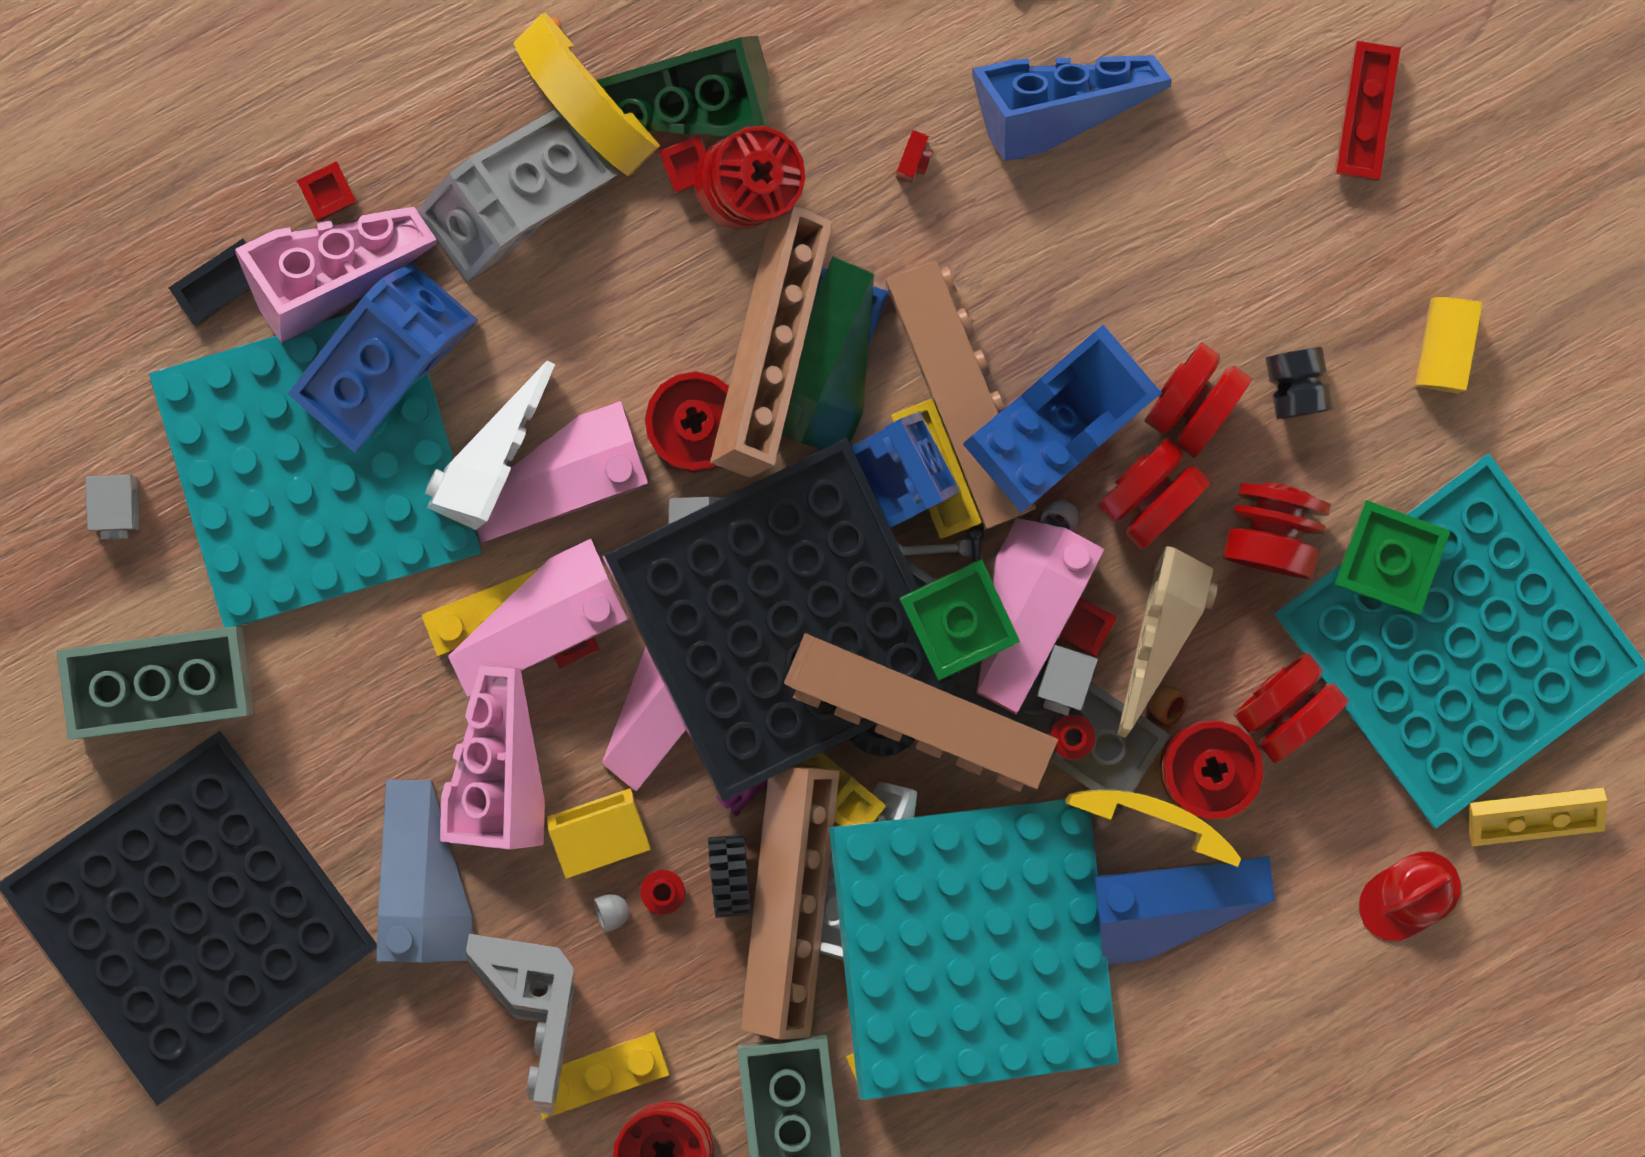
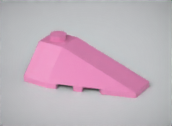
(321, 270)
(570, 471)
(1039, 583)
(548, 614)
(645, 727)
(497, 778)

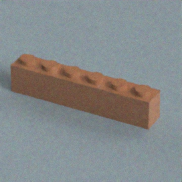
(771, 342)
(952, 375)
(921, 712)
(790, 902)

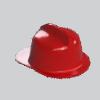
(1409, 896)

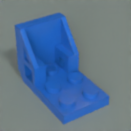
(379, 353)
(1062, 418)
(905, 469)

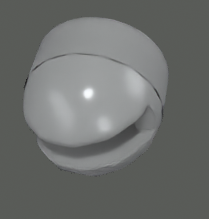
(1064, 509)
(611, 911)

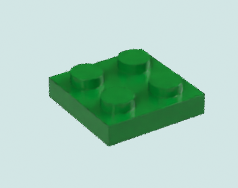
(1391, 557)
(959, 619)

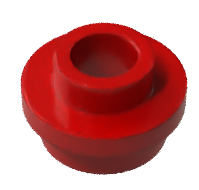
(1087, 732)
(662, 877)

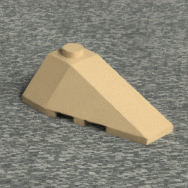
(1175, 603)

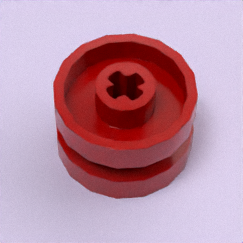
(1194, 397)
(668, 415)
(1150, 489)
(1286, 701)
(1237, 775)

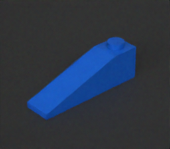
(1045, 106)
(1167, 906)

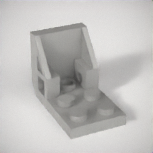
(511, 191)
(513, 974)

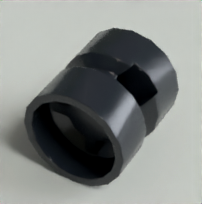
(1299, 383)

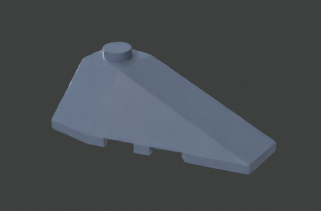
(421, 890)

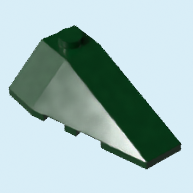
(699, 91)
(833, 360)

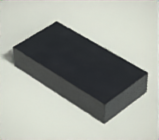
(211, 285)

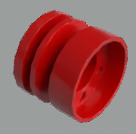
(726, 184)
(1276, 530)
(662, 1123)

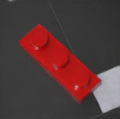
(1367, 110)

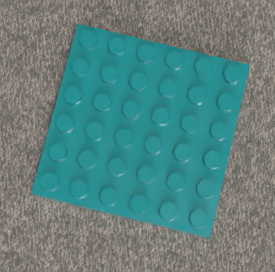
(282, 500)
(1491, 665)
(972, 947)

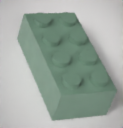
(155, 682)
(789, 1098)

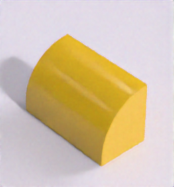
(1448, 344)
(598, 833)

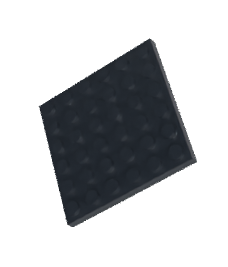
(738, 589)
(186, 918)

